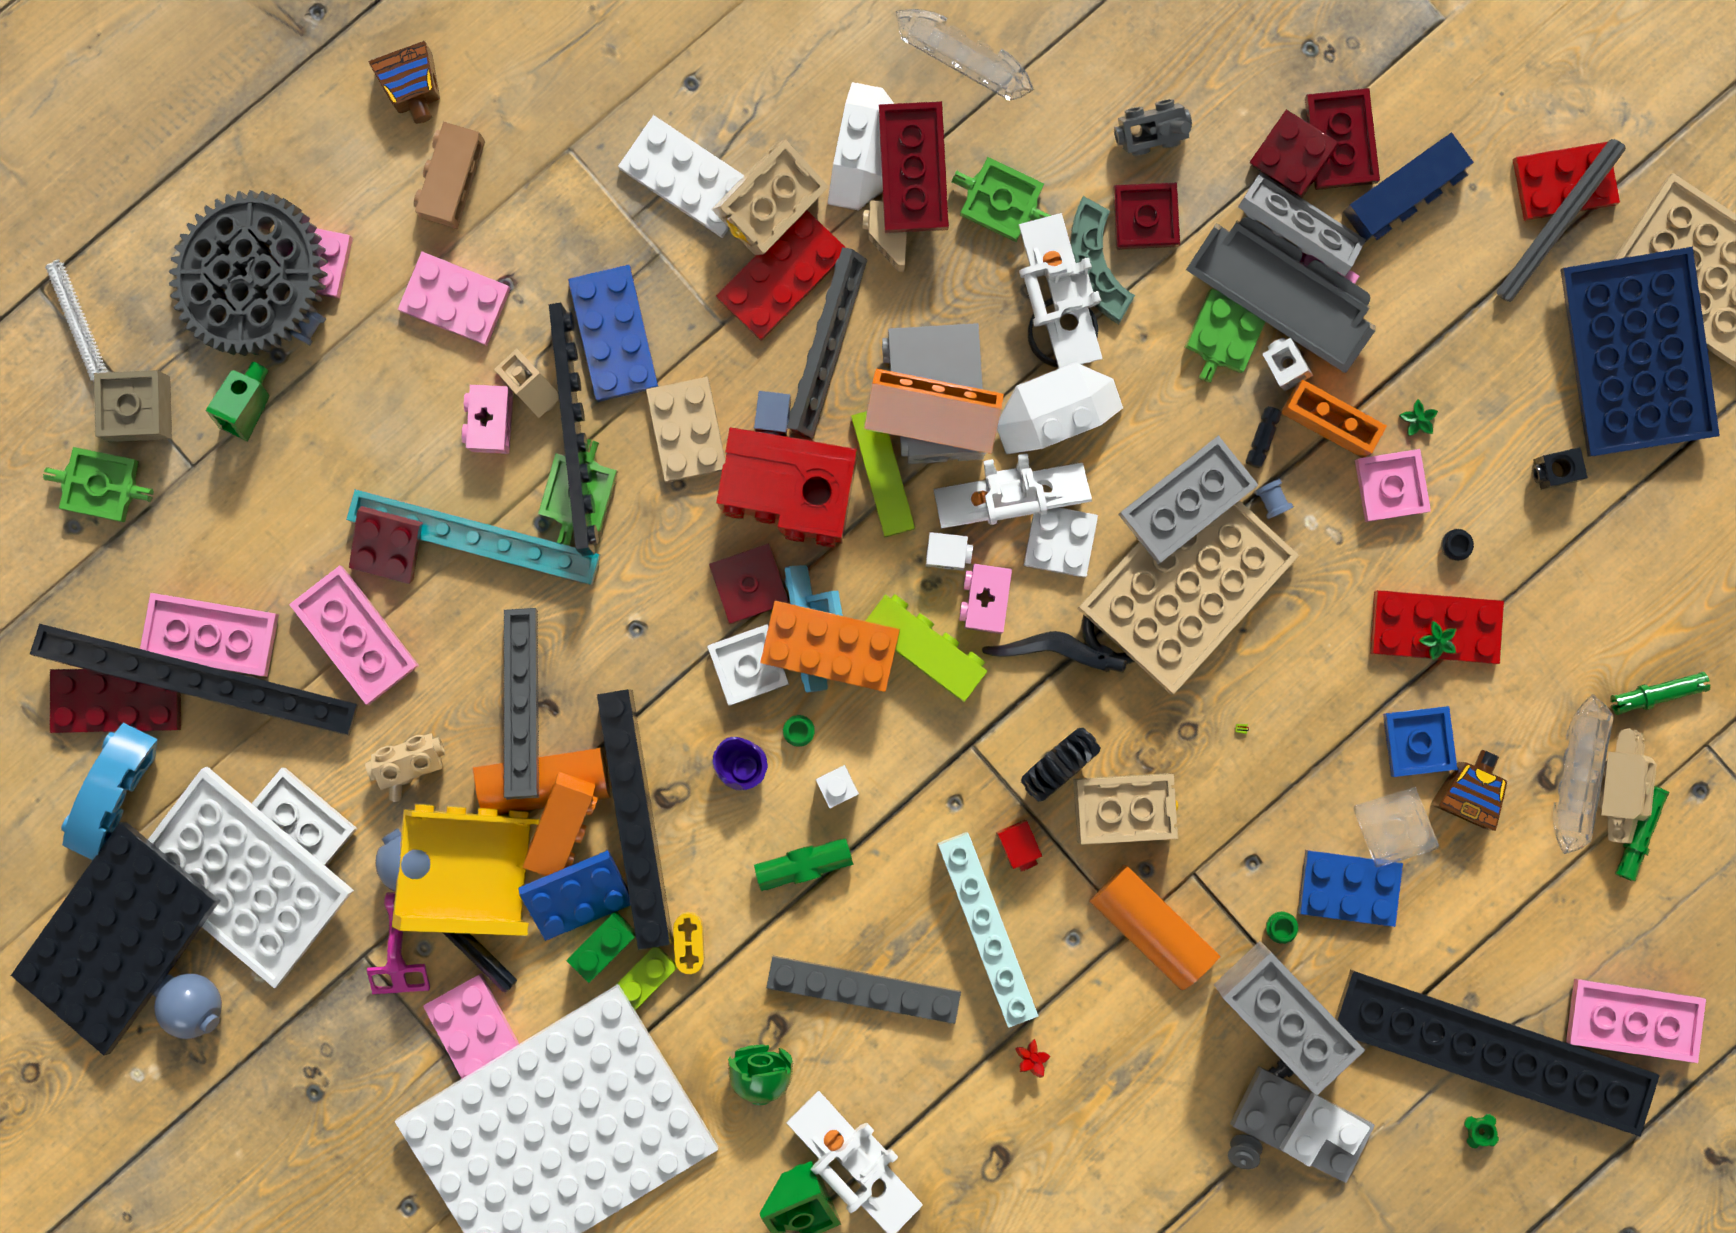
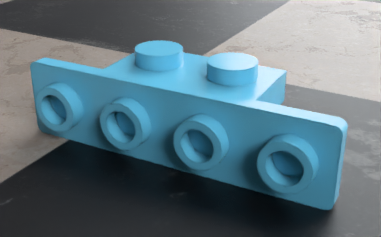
(800, 594)

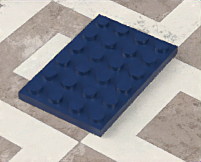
(1640, 351)

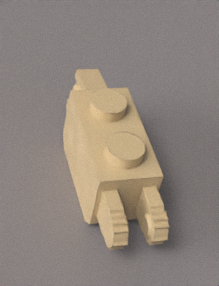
(1627, 786)

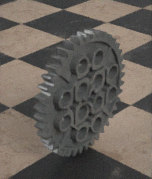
(197, 272)

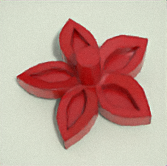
(1032, 1060)

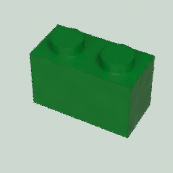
(602, 947)

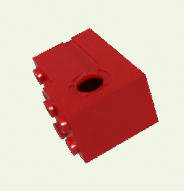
(788, 481)

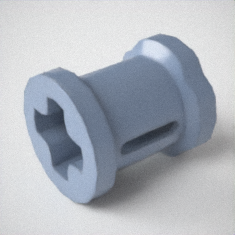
(308, 329)
(1273, 499)

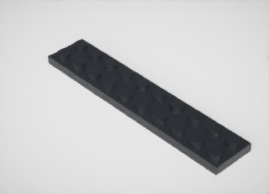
(1496, 1053)

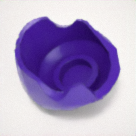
(739, 763)

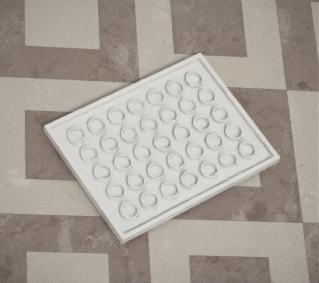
(559, 1127)

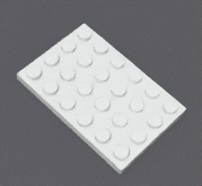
(267, 883)

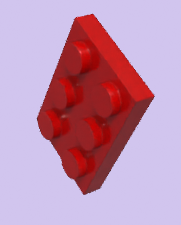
(1550, 176)

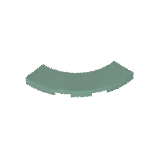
(1088, 243)

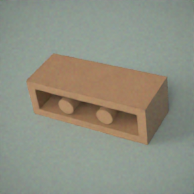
(449, 175)

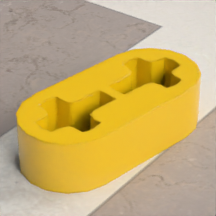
(680, 943)

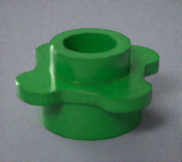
(1488, 1138)

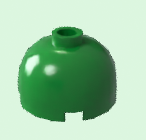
(760, 1074)

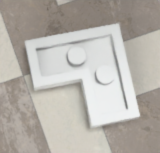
(1319, 1122)

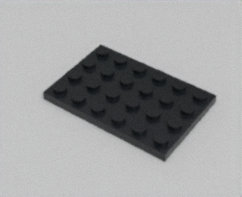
(115, 938)

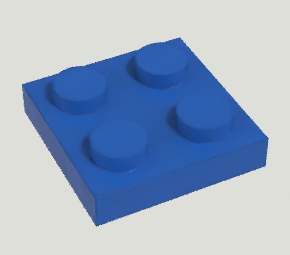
(1420, 741)

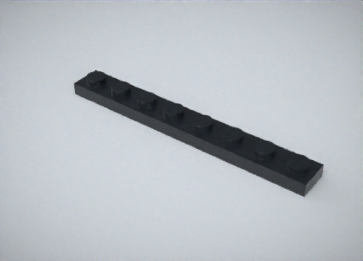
(574, 441)

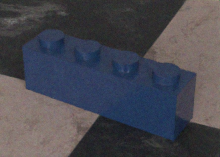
(1408, 187)

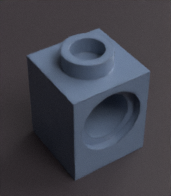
(772, 413)

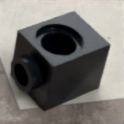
(1571, 463)

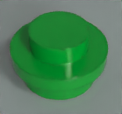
(798, 730)
(1282, 927)

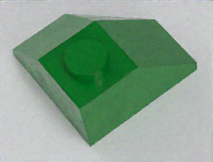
(800, 1203)

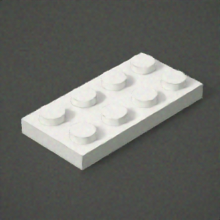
(680, 172)

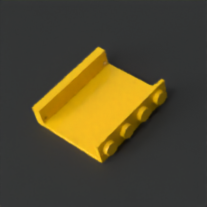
(470, 875)

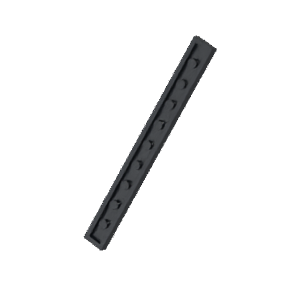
(193, 679)

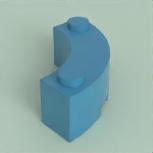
(98, 803)

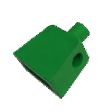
(240, 401)

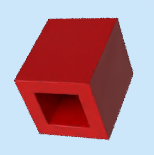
(1020, 845)

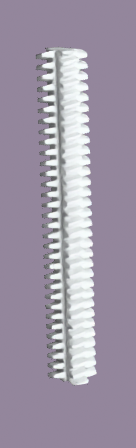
(75, 318)

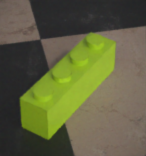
(928, 650)

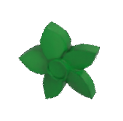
(1419, 419)
(1439, 641)

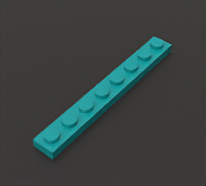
(486, 539)

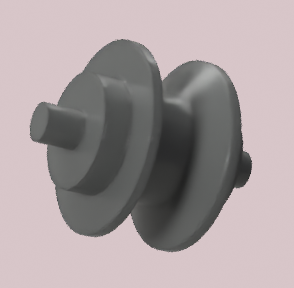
(1245, 1151)

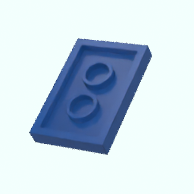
(1349, 888)
(575, 895)

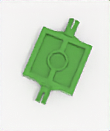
(1000, 198)
(1223, 334)
(98, 484)
(556, 496)

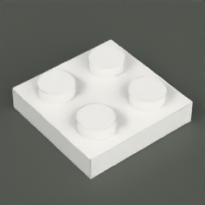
(1061, 541)
(740, 668)

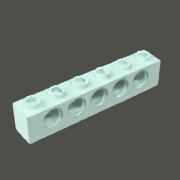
(987, 929)

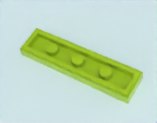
(883, 478)

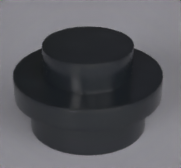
(1457, 544)

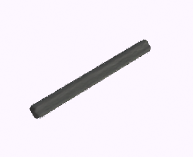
(1561, 220)

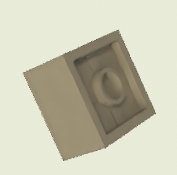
(132, 406)

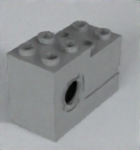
(937, 354)
(1288, 1018)

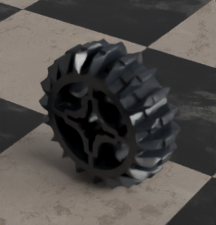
(1060, 764)

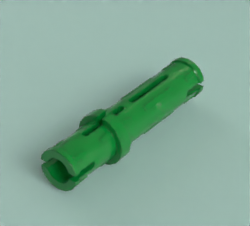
(1647, 696)
(1638, 849)

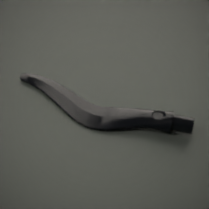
(1062, 644)

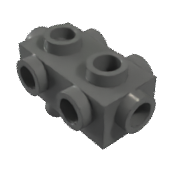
(1158, 127)

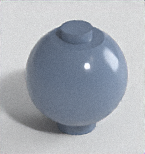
(414, 863)
(187, 1005)

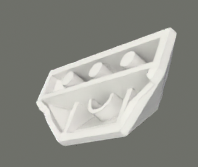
(857, 158)
(1057, 408)

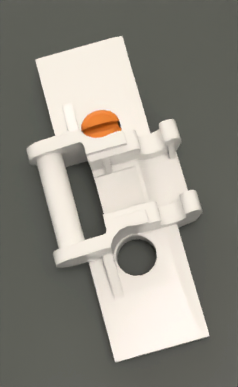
(1069, 285)
(1011, 487)
(861, 1155)

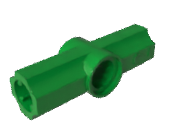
(803, 864)

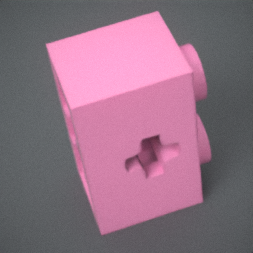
(497, 432)
(997, 583)

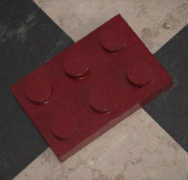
(1349, 120)

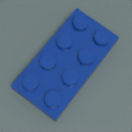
(613, 333)

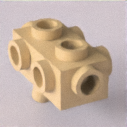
(401, 763)

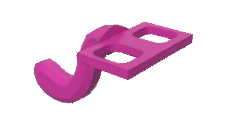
(395, 964)

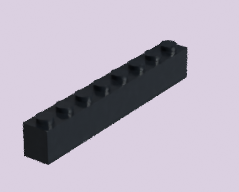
(635, 819)

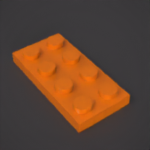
(830, 646)

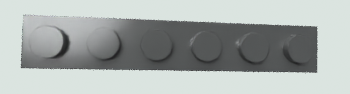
(827, 342)
(521, 704)
(863, 989)

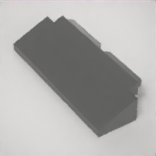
(1299, 300)

